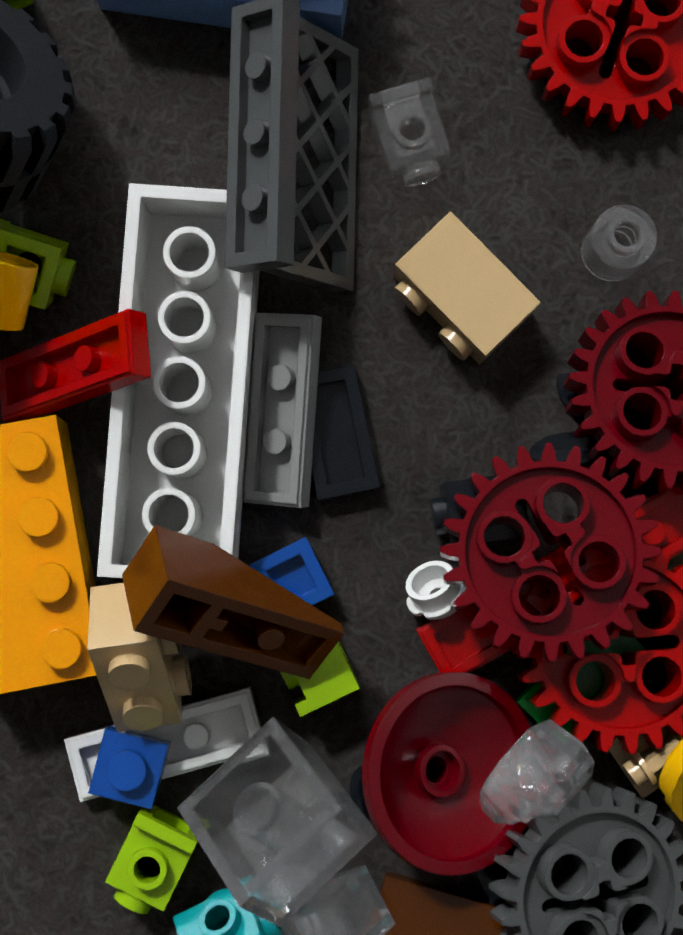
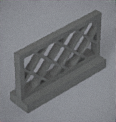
(268, 149)

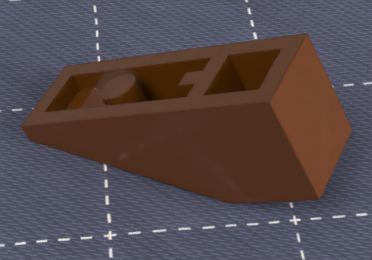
(219, 604)

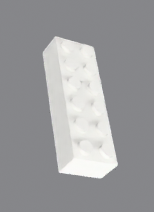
(184, 431)

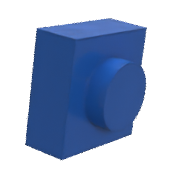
(297, 571)
(129, 767)

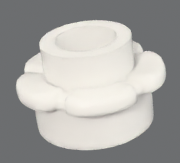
(428, 592)

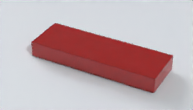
(75, 367)

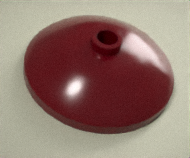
(466, 731)

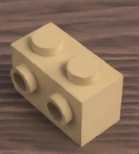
(136, 671)

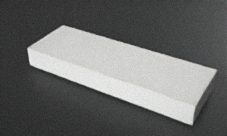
(206, 737)

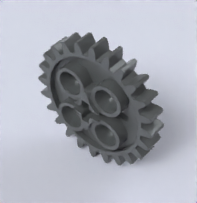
(587, 837)

